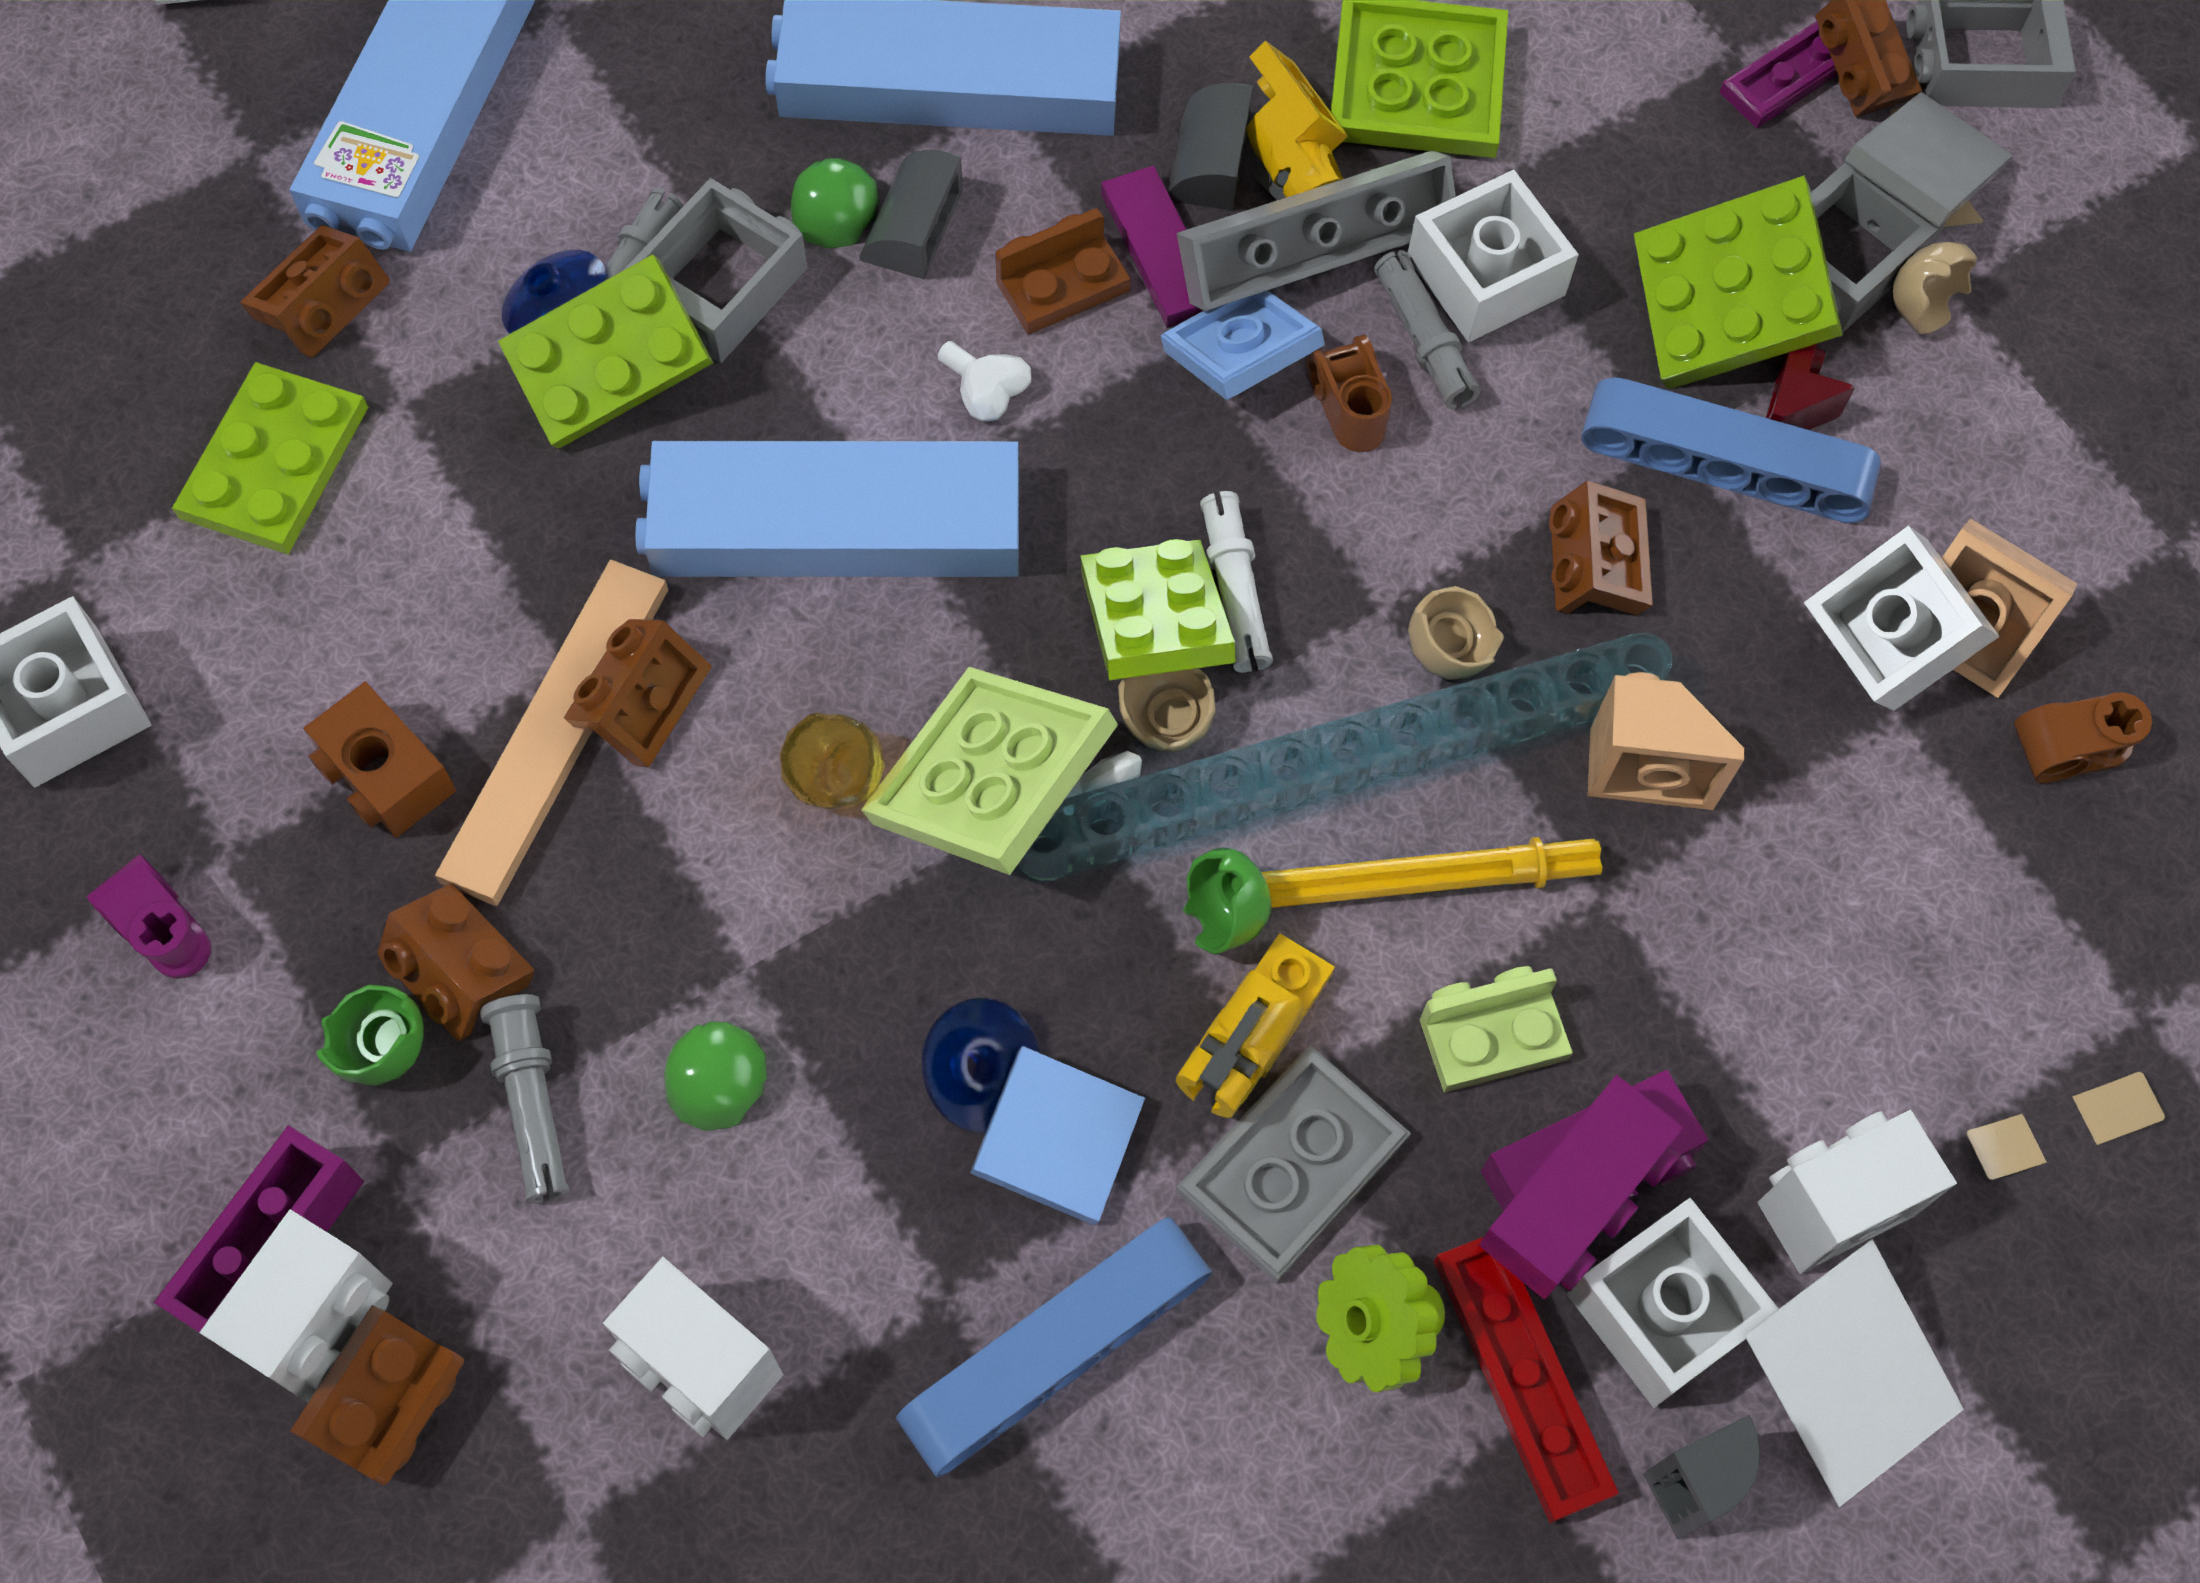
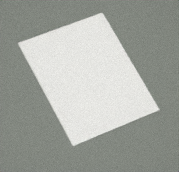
(1854, 1372)

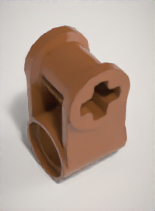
(1349, 384)
(2082, 735)

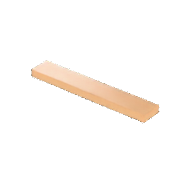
(543, 744)

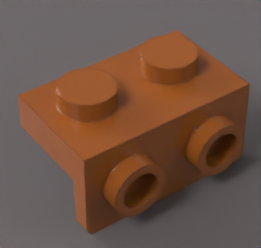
(451, 958)

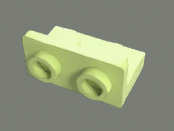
(1494, 1028)

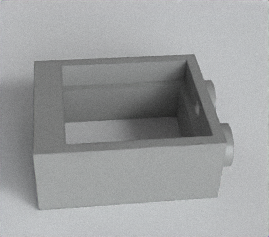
(2032, 85)
(736, 214)
(1886, 220)

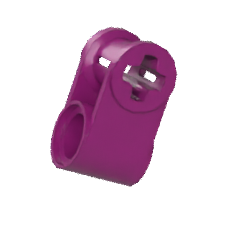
(148, 914)

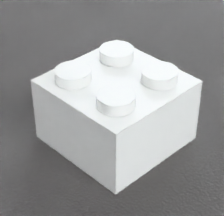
(1491, 255)
(1901, 619)
(61, 694)
(1854, 1188)
(1671, 1302)
(297, 1305)
(693, 1347)

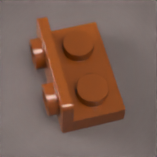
(1867, 54)
(1060, 271)
(317, 289)
(1600, 550)
(639, 689)
(379, 1396)

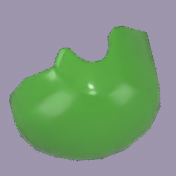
(834, 202)
(1227, 899)
(372, 1035)
(714, 1075)

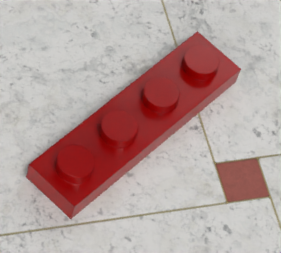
(1526, 1382)

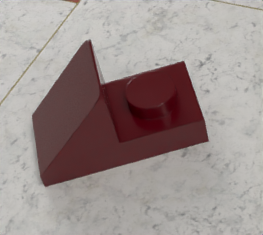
(1803, 395)

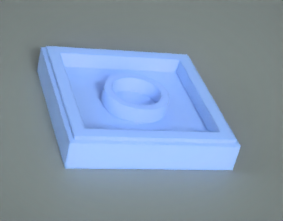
(1242, 342)
(1058, 1135)

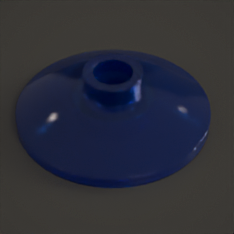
(550, 285)
(992, 1037)

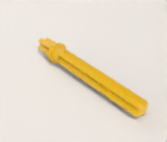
(1436, 872)

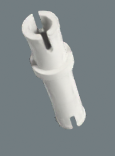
(1232, 558)

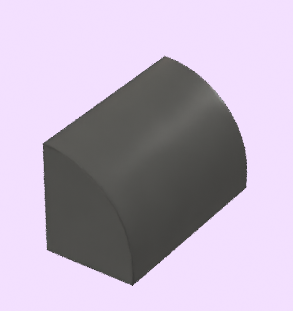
(1211, 146)
(915, 213)
(1706, 1477)

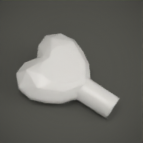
(986, 381)
(1108, 772)

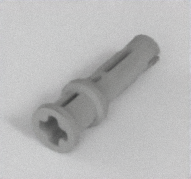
(522, 1066)

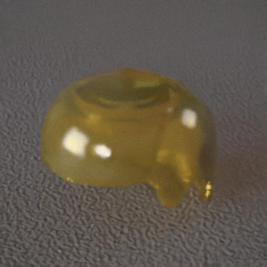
(831, 761)

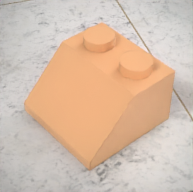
(2015, 596)
(1659, 746)

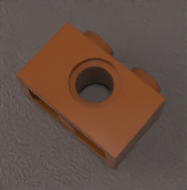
(366, 729)

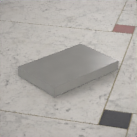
(1928, 159)
(1292, 1163)

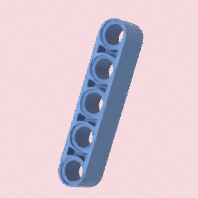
(1731, 450)
(1053, 1346)

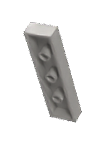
(1311, 230)

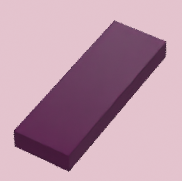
(1780, 77)
(1150, 233)

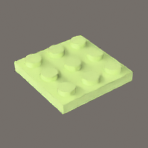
(990, 769)

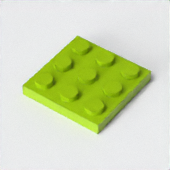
(1420, 75)
(1737, 283)

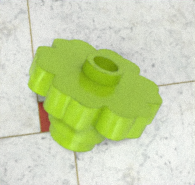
(1378, 1317)

